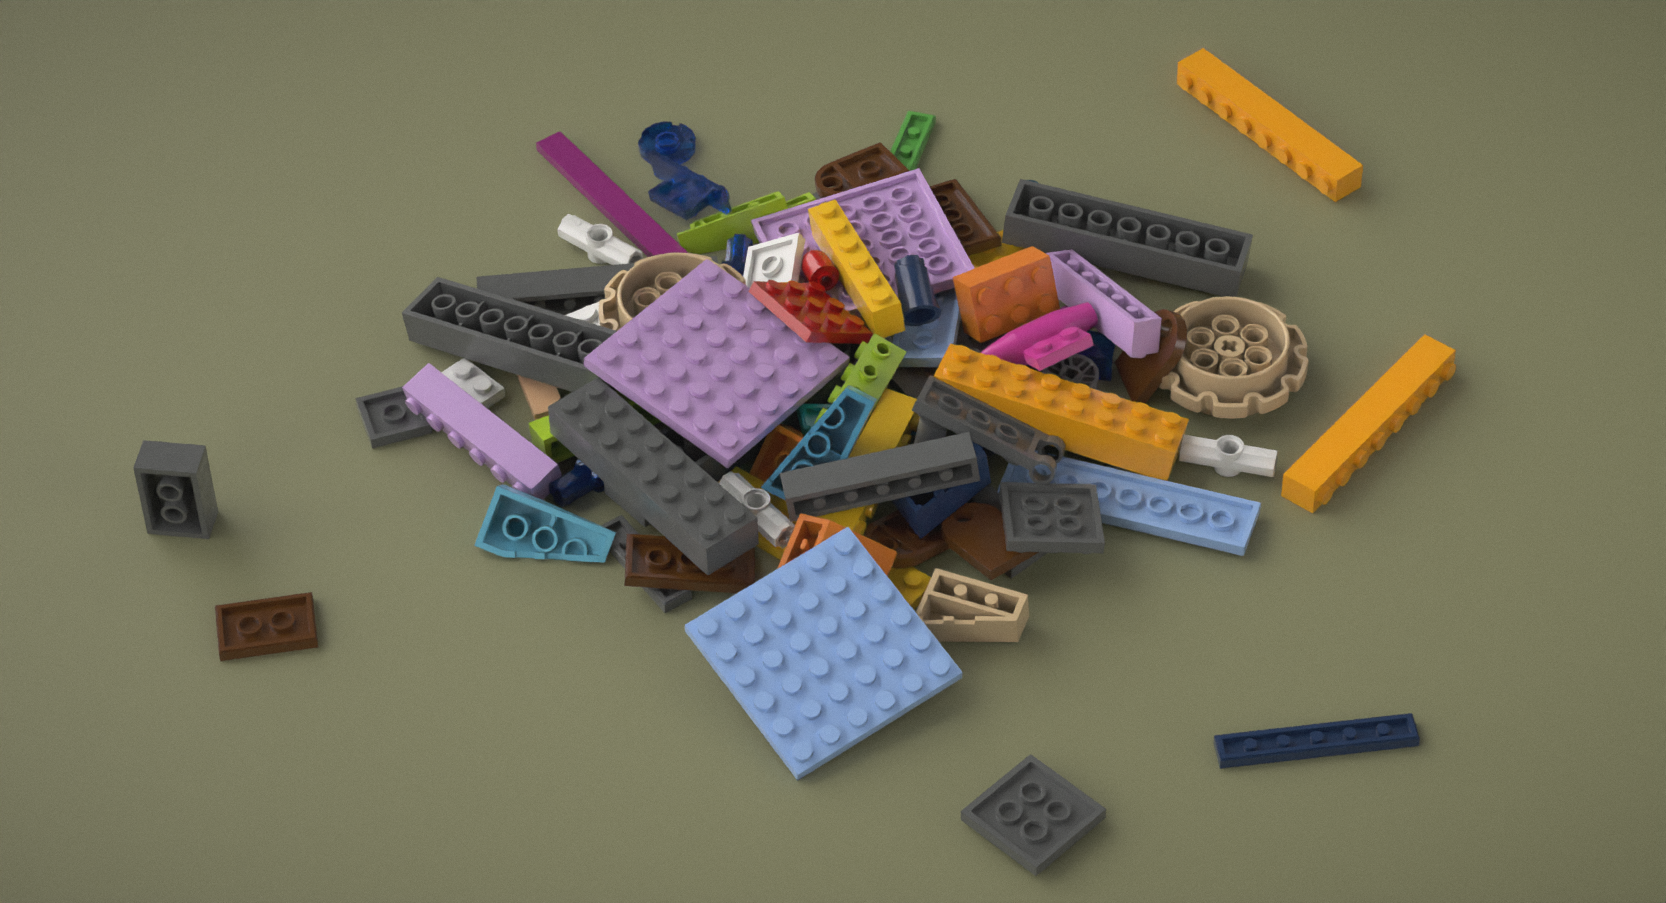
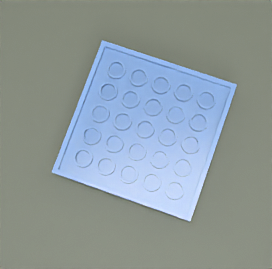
(823, 652)

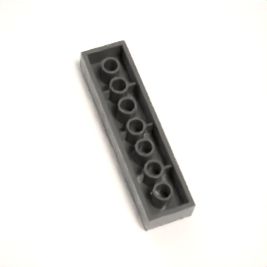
(1128, 238)
(504, 333)
(653, 476)

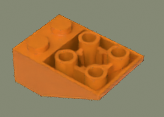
(813, 530)

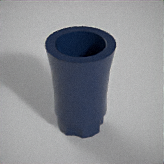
(915, 291)

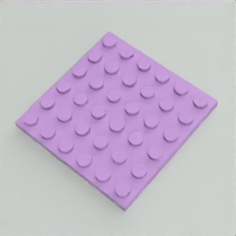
(892, 220)
(714, 363)

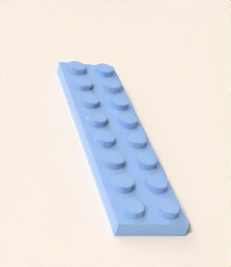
(1158, 505)

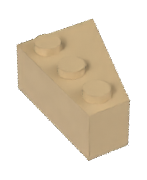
(972, 610)

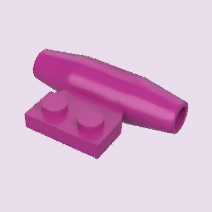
(1047, 338)

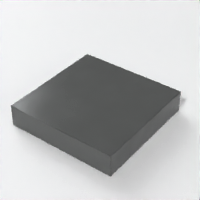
(389, 418)

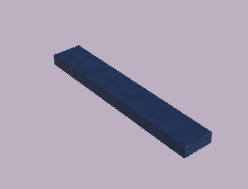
(1316, 740)

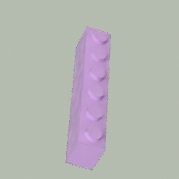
(1118, 313)
(480, 432)

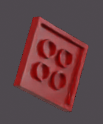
(810, 312)

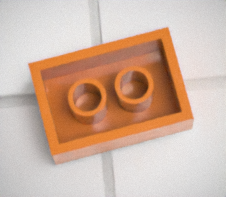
(1006, 294)

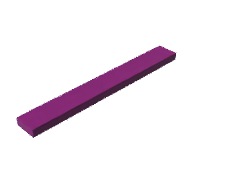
(607, 196)

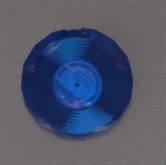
(668, 140)

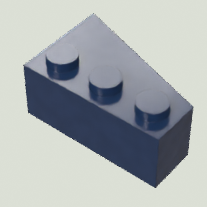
(931, 508)

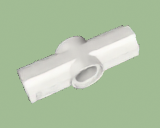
(597, 241)
(1228, 455)
(771, 521)

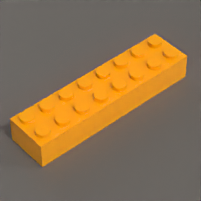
(1084, 418)

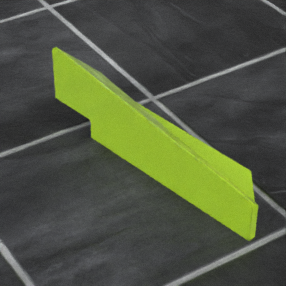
(713, 231)

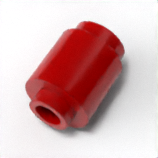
(820, 269)

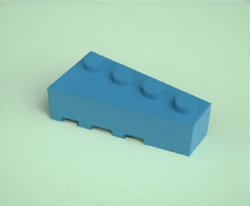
(829, 438)

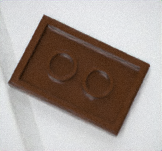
(266, 626)

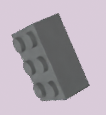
(176, 489)

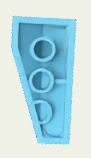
(532, 528)

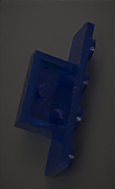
(684, 190)

